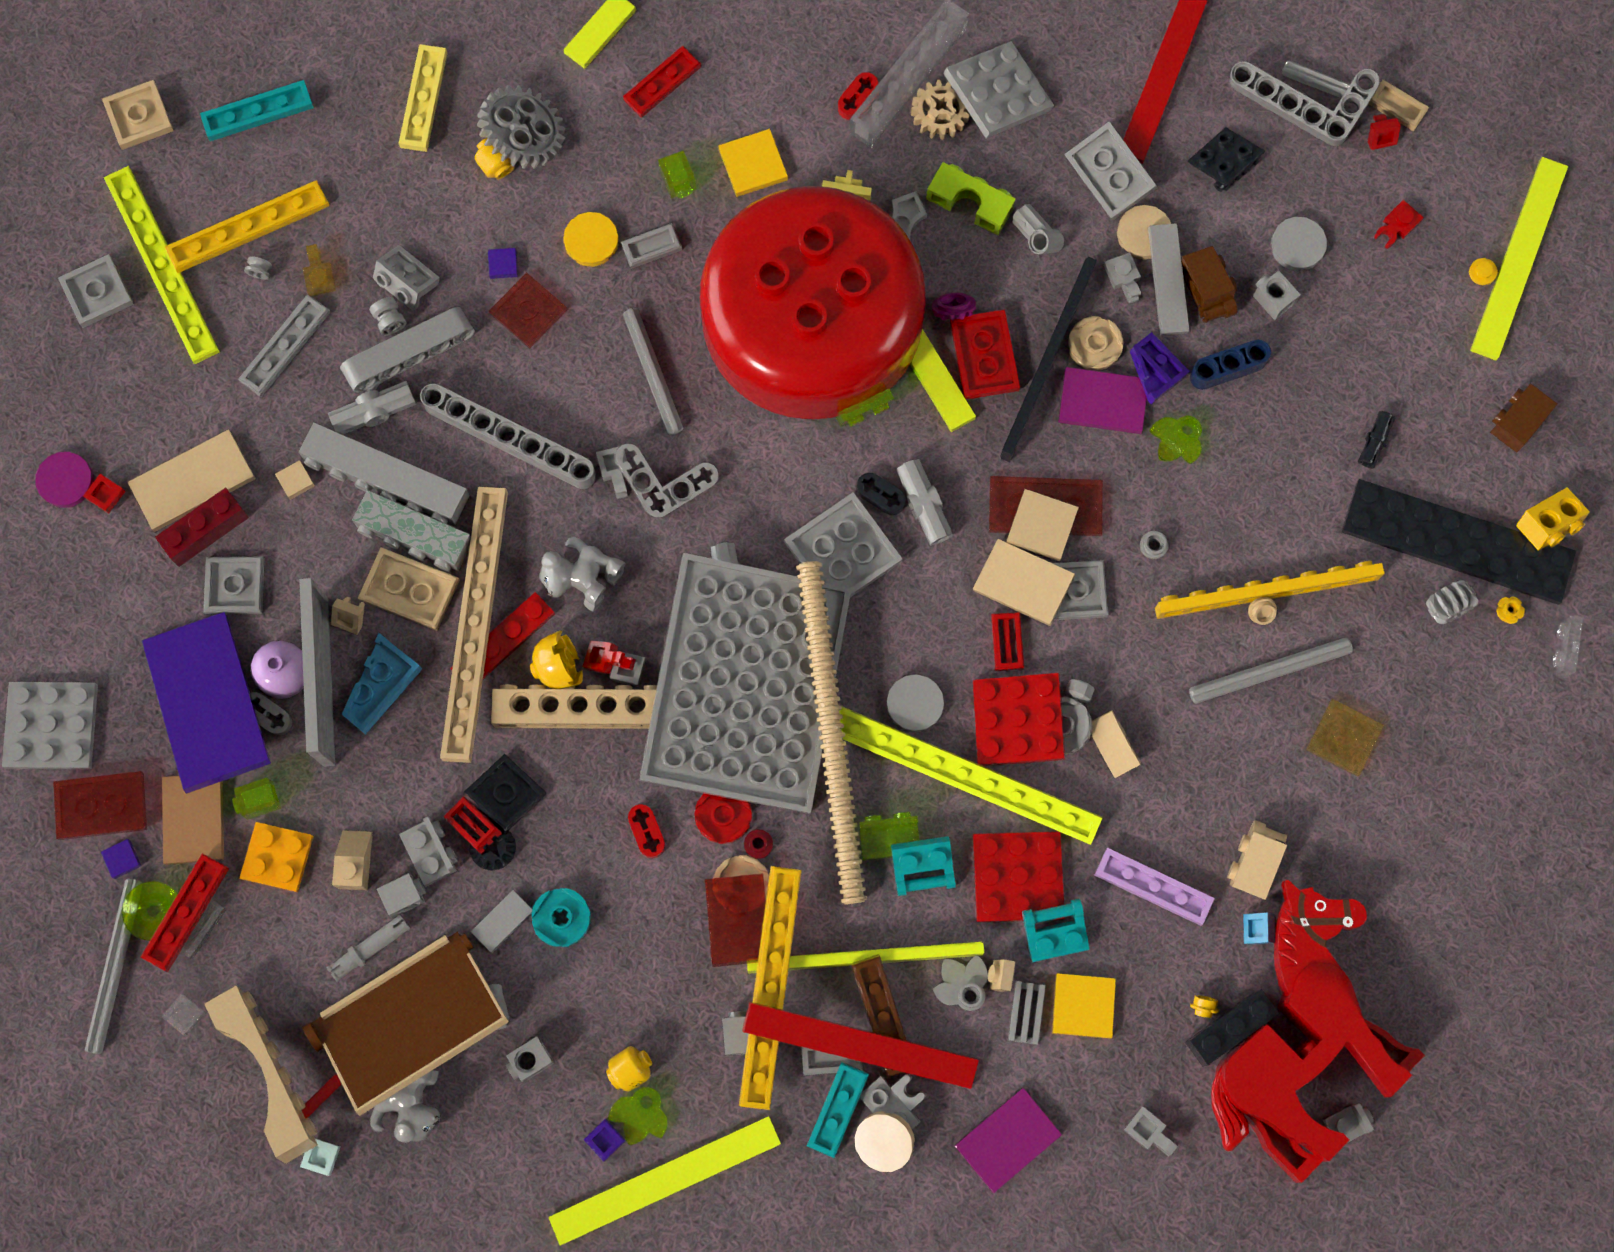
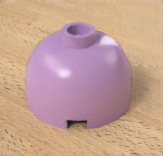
(278, 669)

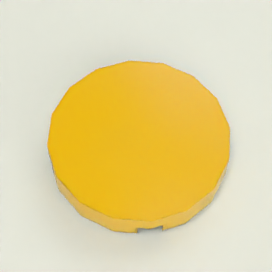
(590, 239)

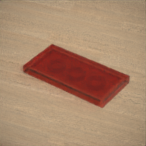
(1085, 494)

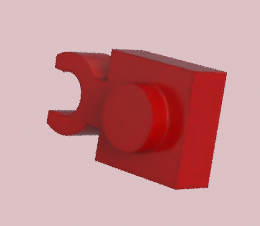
(1399, 221)

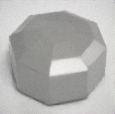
(1079, 690)

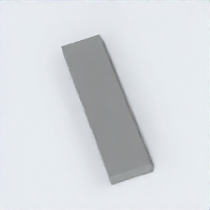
(1168, 279)
(284, 345)

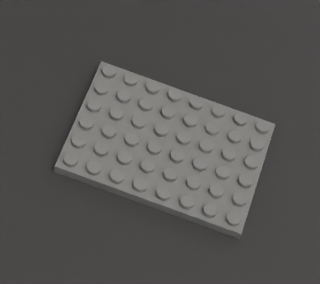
(738, 687)

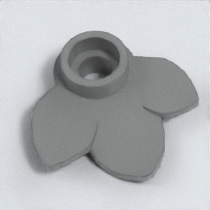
(961, 979)

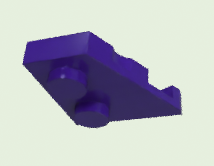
(1156, 367)

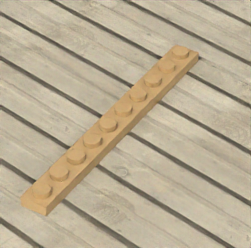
(474, 625)

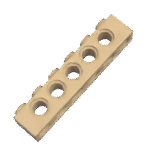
(507, 697)

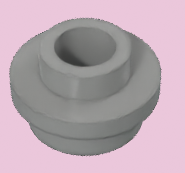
(1157, 537)

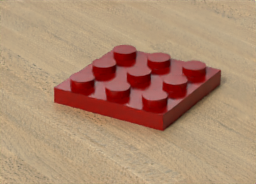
(1018, 719)
(1016, 874)

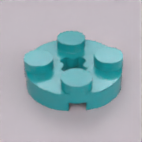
(564, 934)

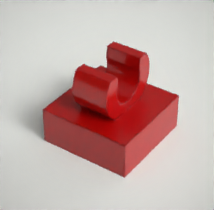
(1383, 132)

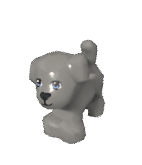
(560, 574)
(414, 1118)

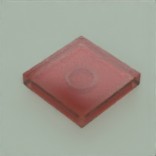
(528, 310)

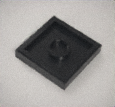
(504, 793)

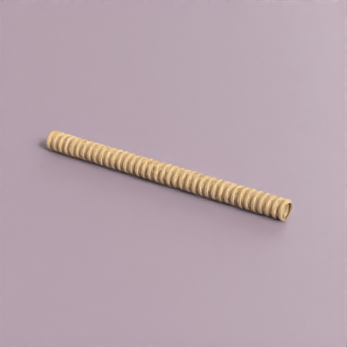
(831, 732)

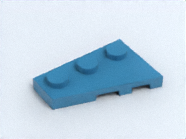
(383, 680)

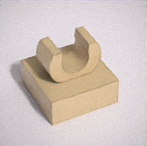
(347, 616)

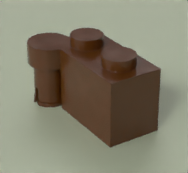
(1210, 284)

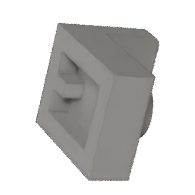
(1351, 1121)

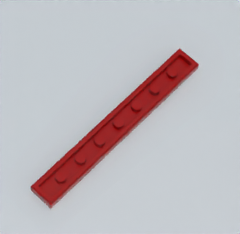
(1163, 76)
(860, 1045)

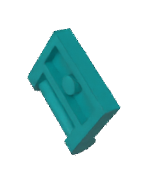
(923, 857)
(1058, 938)

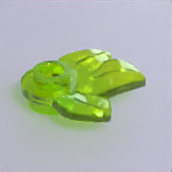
(1174, 441)
(637, 1119)

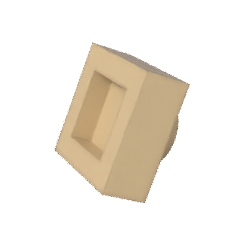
(1001, 975)

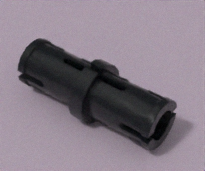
(1376, 439)

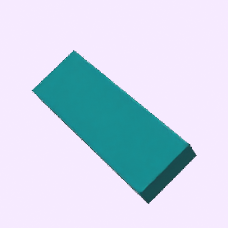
(838, 1109)

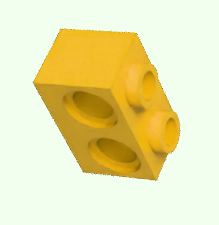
(1553, 519)

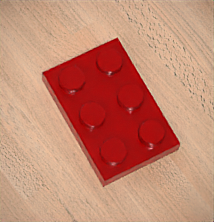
(985, 354)

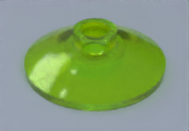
(139, 901)

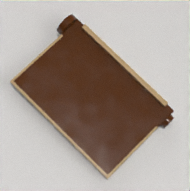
(407, 1021)

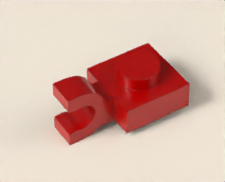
(604, 655)

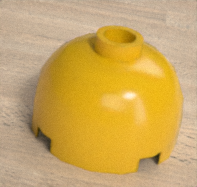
(555, 662)

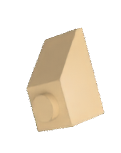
(352, 860)

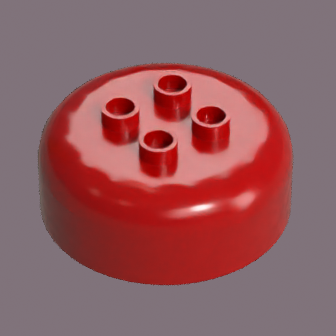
(812, 301)

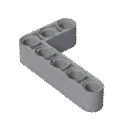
(1282, 91)

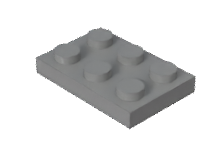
(1110, 171)

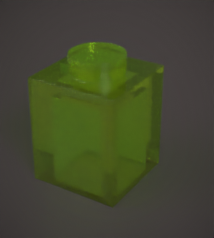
(677, 175)
(256, 798)

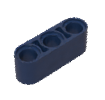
(1238, 355)

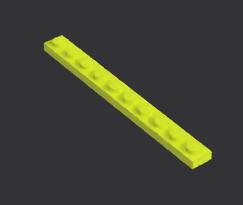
(969, 776)

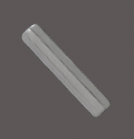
(1315, 79)

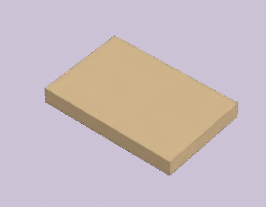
(1024, 582)
(408, 589)

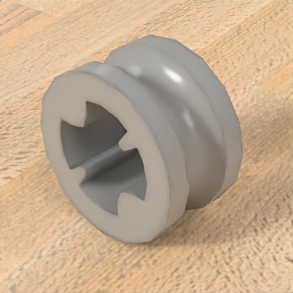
(258, 268)

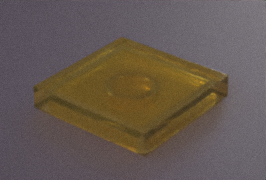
(1344, 737)

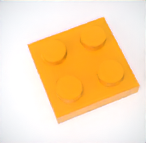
(276, 857)

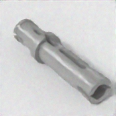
(358, 955)

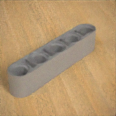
(407, 349)

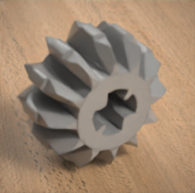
(1452, 602)

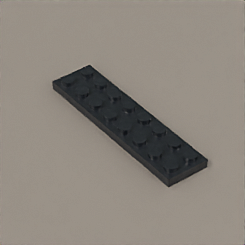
(1457, 541)

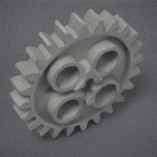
(521, 126)

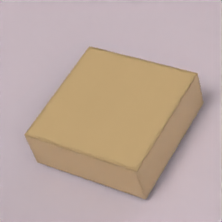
(294, 480)

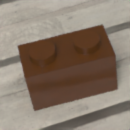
(1523, 417)

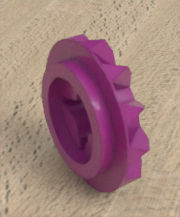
(954, 306)

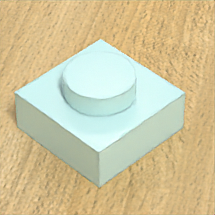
(321, 1158)

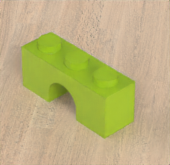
(953, 184)

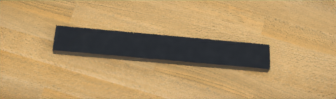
(1048, 359)

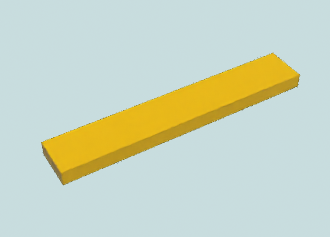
(247, 226)

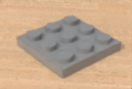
(998, 89)
(846, 544)
(49, 725)

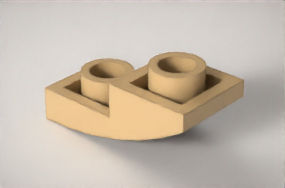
(1113, 744)

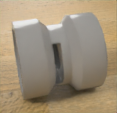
(387, 315)

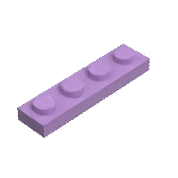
(1154, 886)

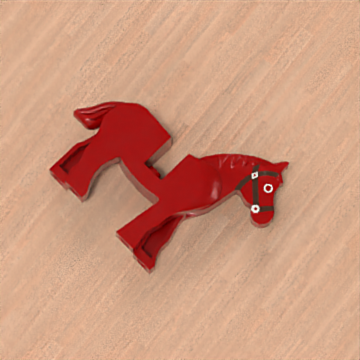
(1262, 1072)

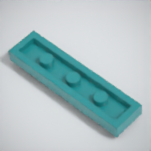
(256, 110)

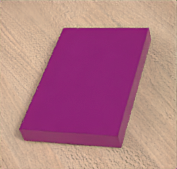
(1102, 400)
(1008, 1140)

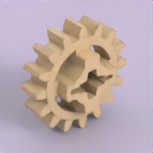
(941, 114)

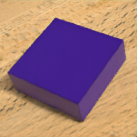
(502, 263)
(121, 859)
(604, 1140)

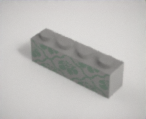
(412, 531)

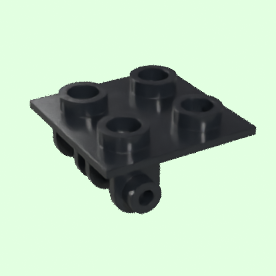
(1226, 158)

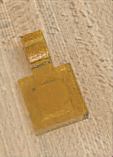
(318, 275)

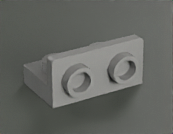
(404, 276)
(428, 851)

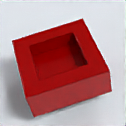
(104, 493)

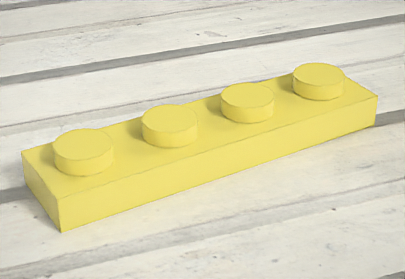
(423, 98)

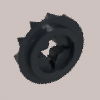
(489, 860)

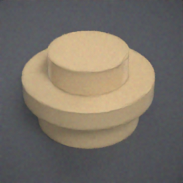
(1262, 610)

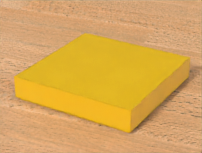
(753, 162)
(1083, 1006)

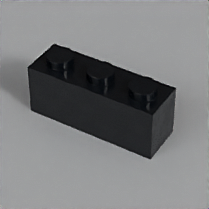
(1232, 1027)

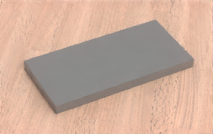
(317, 673)

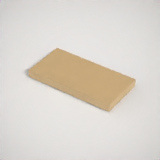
(190, 480)

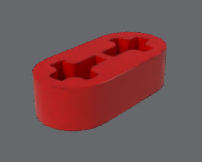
(853, 92)
(653, 829)

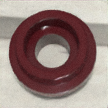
(762, 852)

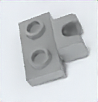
(893, 1099)

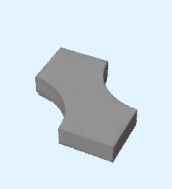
(908, 211)

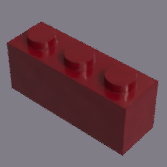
(201, 527)

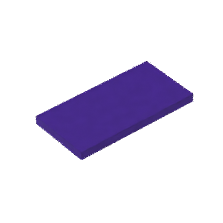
(205, 702)

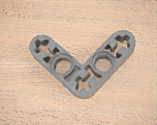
(664, 492)

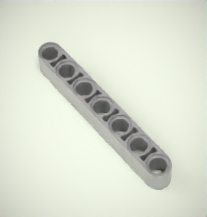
(498, 427)

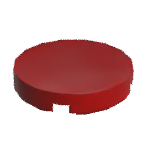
(718, 822)

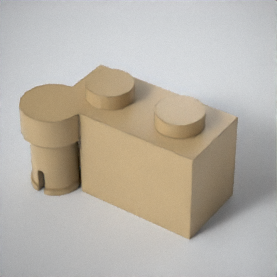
(1258, 860)

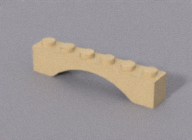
(285, 1124)

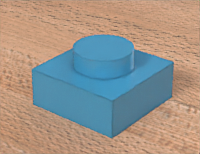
(1259, 928)

